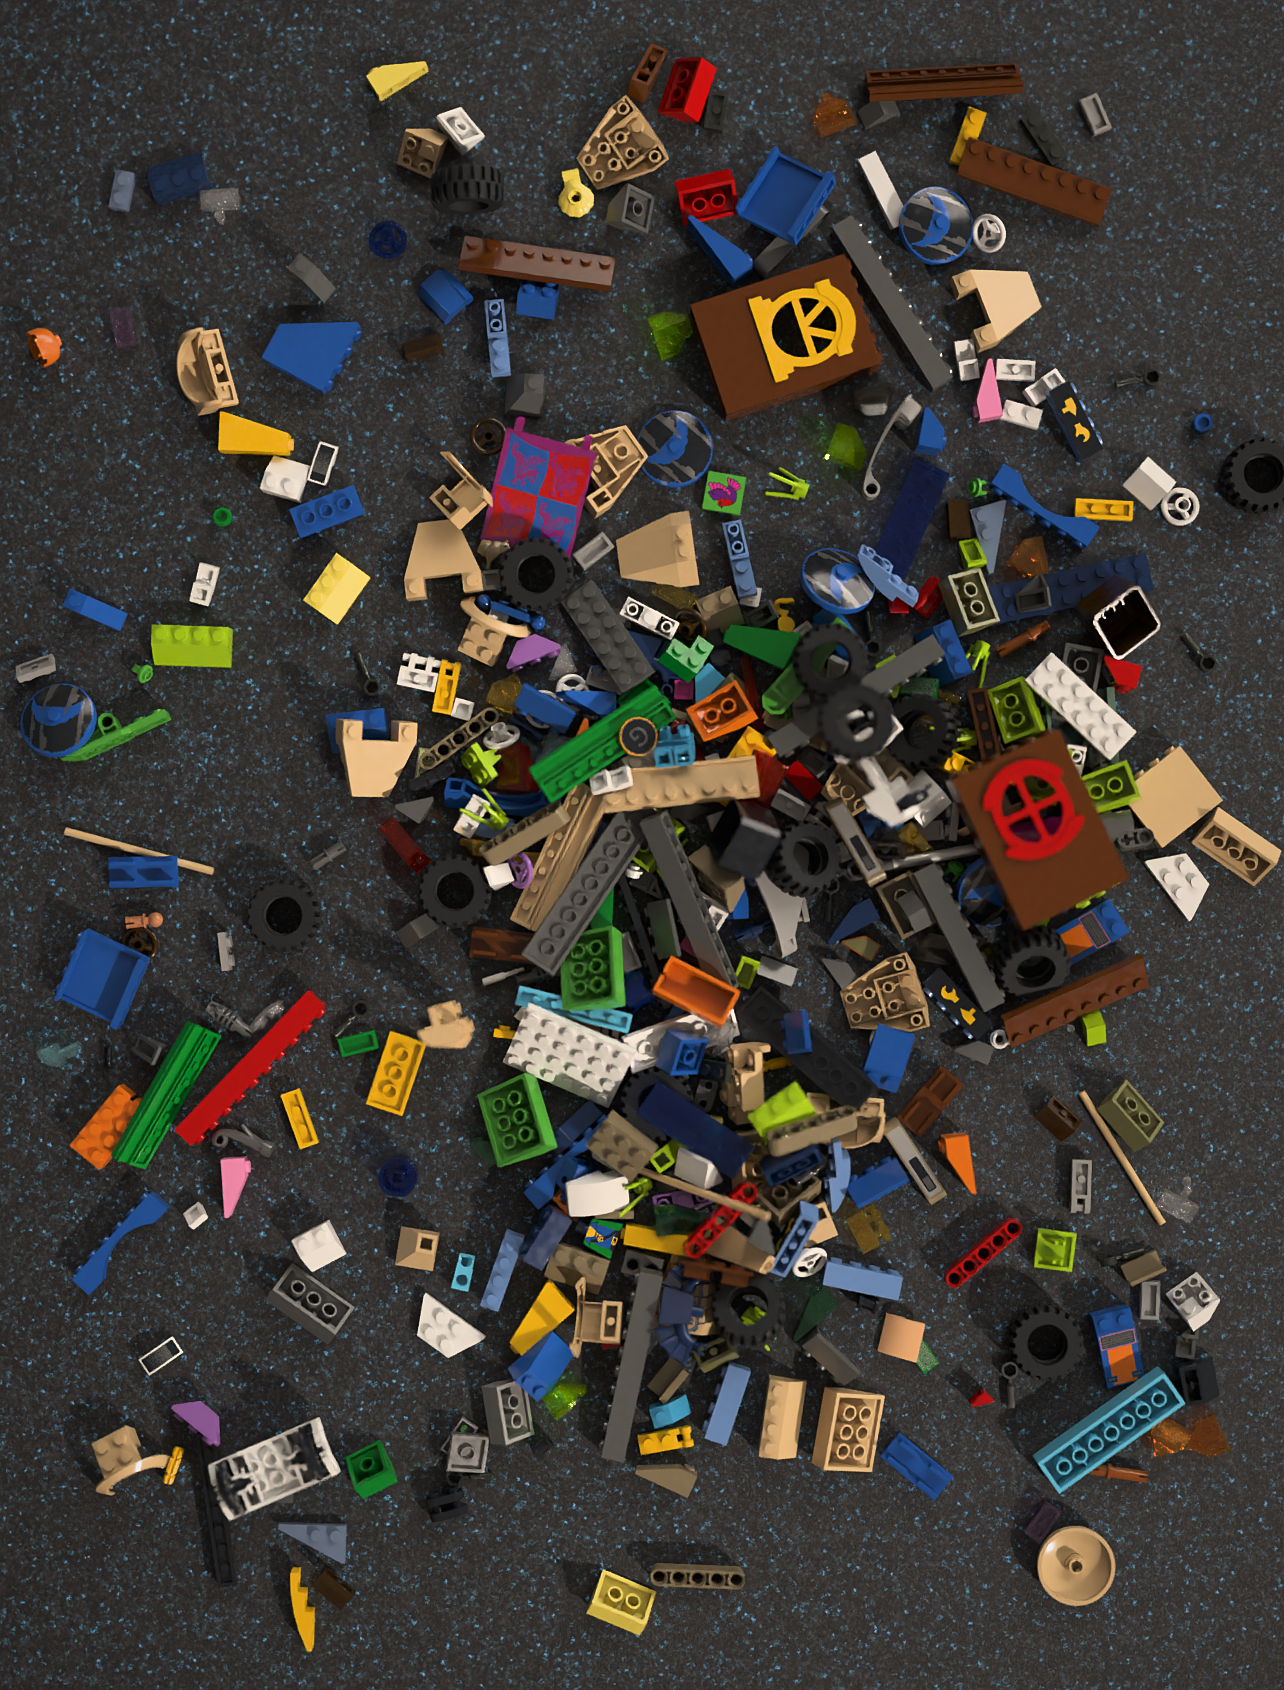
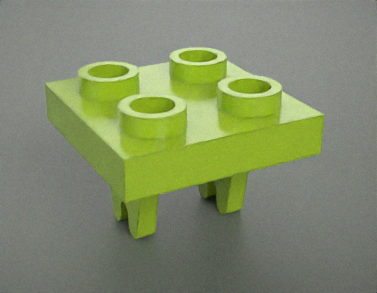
(480, 764)
(1054, 1249)

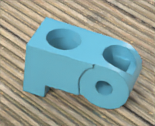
(463, 1272)

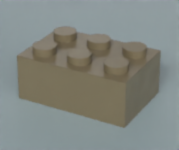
(893, 889)
(622, 1145)

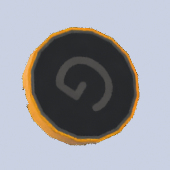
(638, 736)

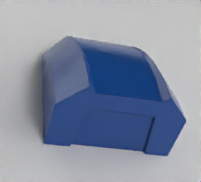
(444, 295)

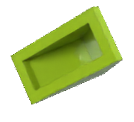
(972, 554)
(746, 971)
(1093, 1028)

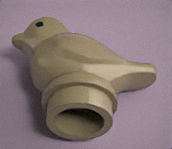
(492, 550)

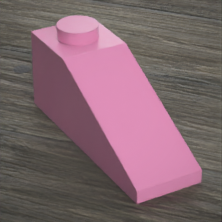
(987, 401)
(234, 1176)

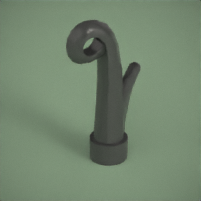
(246, 1138)

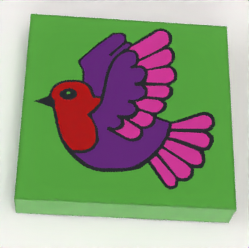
(724, 493)

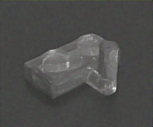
(219, 201)
(1178, 1204)

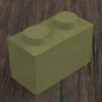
(718, 1354)

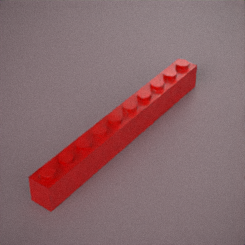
(246, 1072)

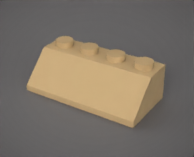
(1236, 846)
(781, 1417)

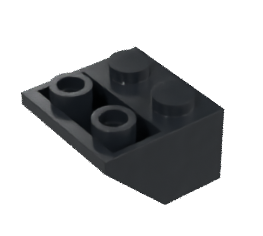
(1197, 1381)

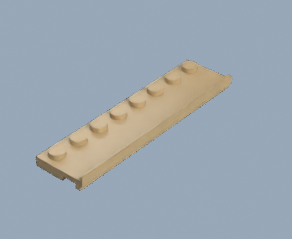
(686, 784)
(560, 856)

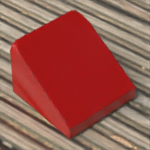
(897, 607)
(980, 1398)

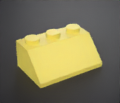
(336, 588)
(621, 1602)

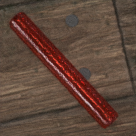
(751, 690)

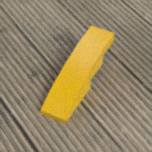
(303, 1614)

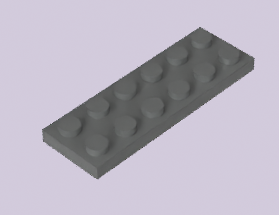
(608, 636)

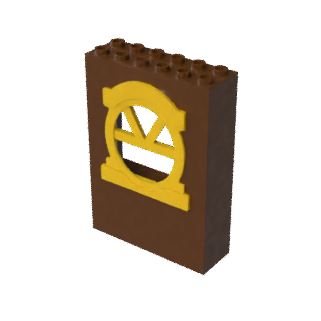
(747, 363)

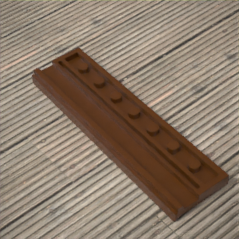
(944, 82)
(1033, 182)
(537, 263)
(1075, 1000)

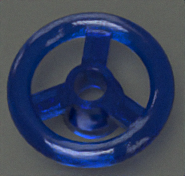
(387, 233)

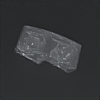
(271, 1011)

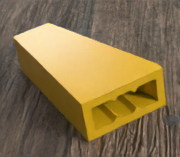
(248, 437)
(646, 1237)
(543, 1316)

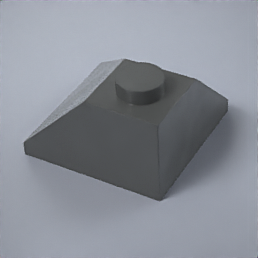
(631, 209)
(525, 395)

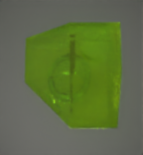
(669, 332)
(846, 447)
(563, 1398)

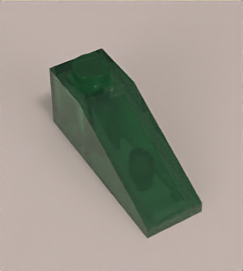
(676, 1219)
(817, 1307)

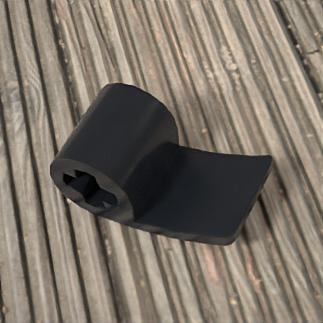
(719, 655)

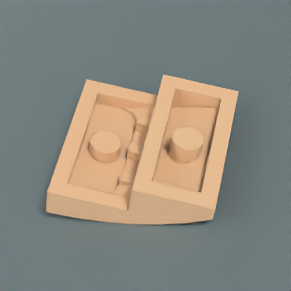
(901, 1337)

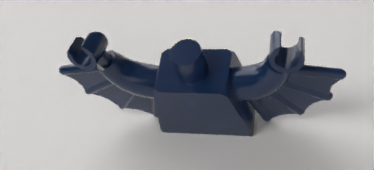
(649, 647)
(676, 1314)

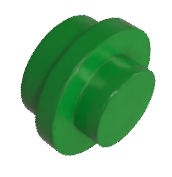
(222, 516)

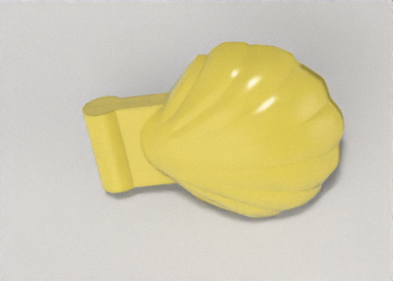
(572, 191)

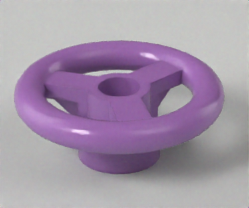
(521, 869)

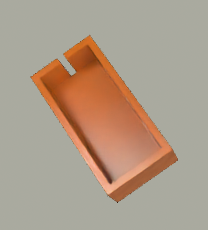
(696, 992)
(106, 1127)

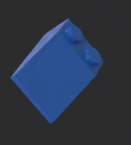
(887, 1057)
(541, 1365)

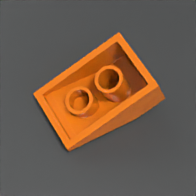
(722, 712)
(957, 1152)

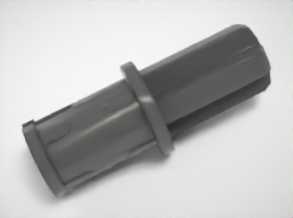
(327, 855)

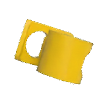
(784, 622)

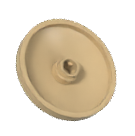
(1075, 1565)

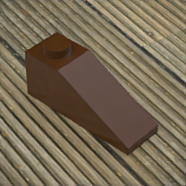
(646, 73)

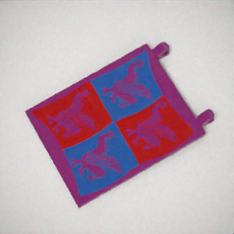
(538, 489)

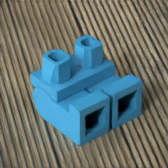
(675, 747)

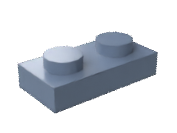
(122, 190)

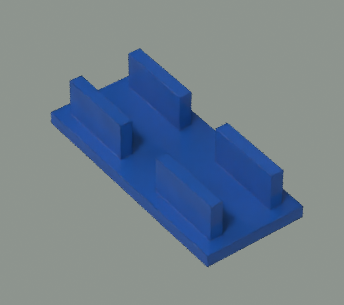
(327, 511)
(143, 871)
(916, 1466)

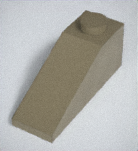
(671, 1476)

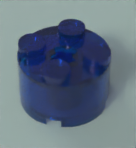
(636, 994)
(398, 1187)

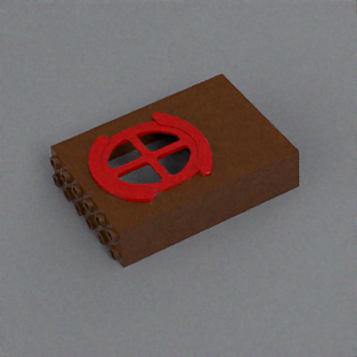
(1060, 868)

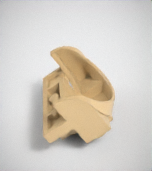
(205, 373)
(447, 1027)
(746, 1086)
(867, 1130)

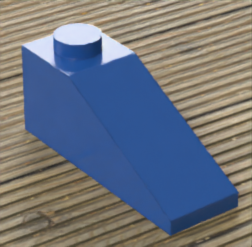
(95, 609)
(590, 702)

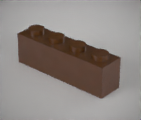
(983, 722)

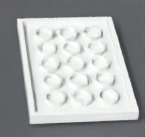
(569, 1055)

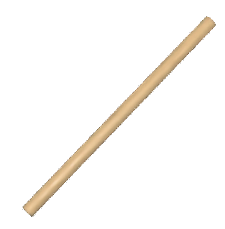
(134, 849)
(1121, 1157)
(705, 1193)

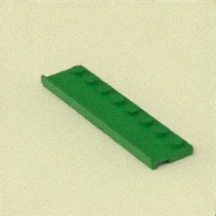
(596, 745)
(166, 1095)

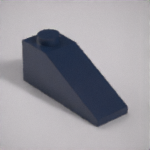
(857, 917)

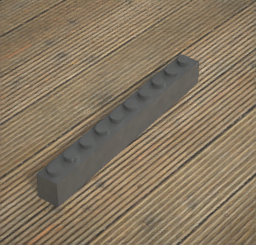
(891, 303)
(883, 679)
(687, 898)
(632, 1363)

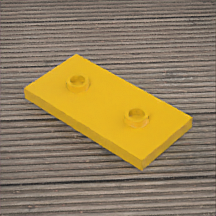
(396, 1073)

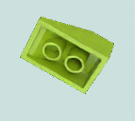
(1112, 787)

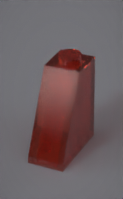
(513, 769)
(770, 776)
(405, 845)

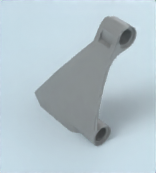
(902, 419)
(781, 906)

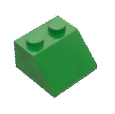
(371, 1469)

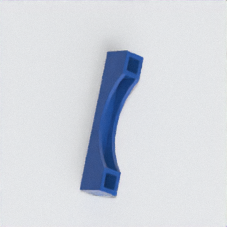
(1010, 485)
(460, 791)
(542, 1189)
(94, 1271)

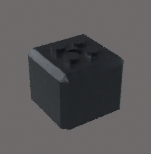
(744, 838)

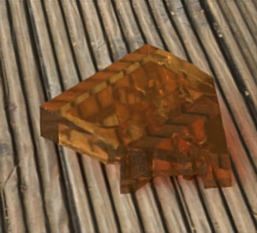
(833, 115)
(1030, 557)
(1168, 1437)
(1208, 1437)

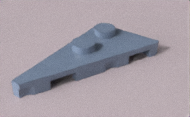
(987, 525)
(326, 1538)

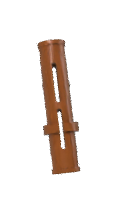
(1029, 635)
(1110, 1471)

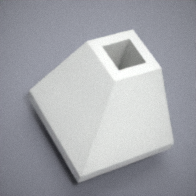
(1194, 1300)

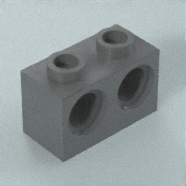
(643, 1259)

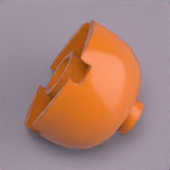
(44, 346)

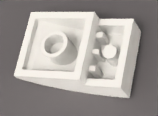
(597, 1194)

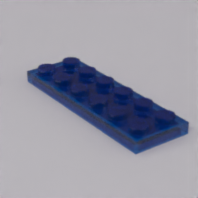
(911, 516)
(695, 1129)

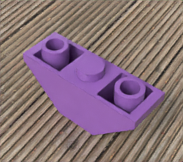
(531, 651)
(681, 1198)
(200, 1420)

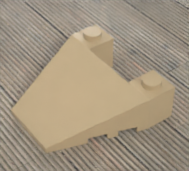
(1004, 298)
(614, 466)
(440, 552)
(374, 764)

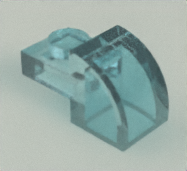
(55, 1056)

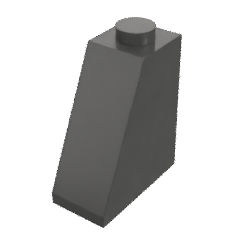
(311, 278)

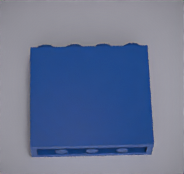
(784, 196)
(102, 977)

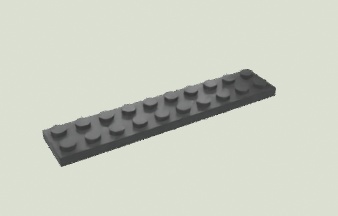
(587, 890)

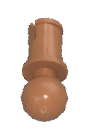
(154, 919)

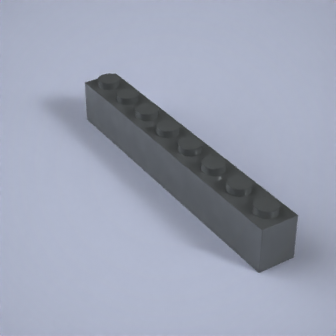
(958, 938)

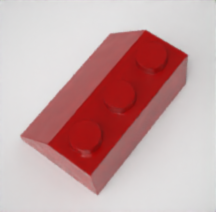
(687, 89)
(707, 196)

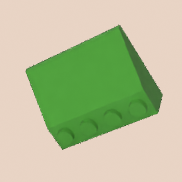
(594, 972)
(517, 1120)

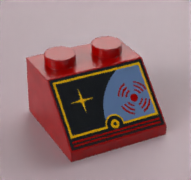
(1120, 674)

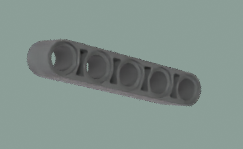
(781, 249)

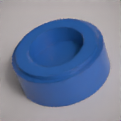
(1202, 423)

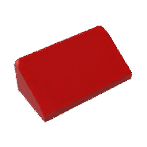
(929, 598)
(803, 780)

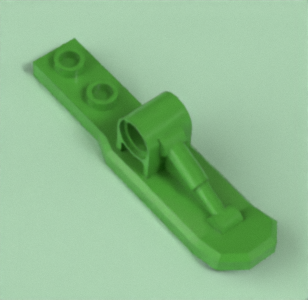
(787, 686)
(114, 735)

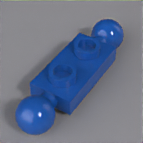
(536, 621)

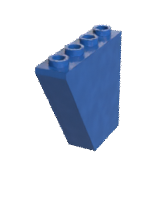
(312, 351)

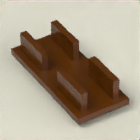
(499, 944)
(930, 1101)
(733, 1275)

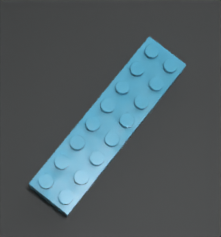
(1108, 1429)

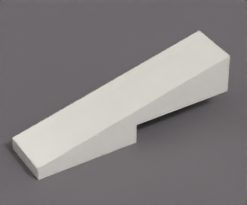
(882, 188)

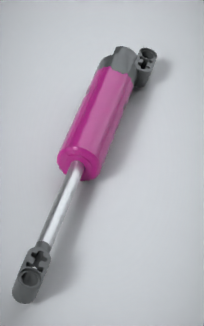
(1118, 825)

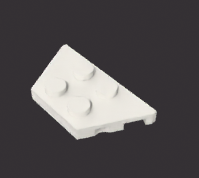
(1180, 881)
(445, 1329)

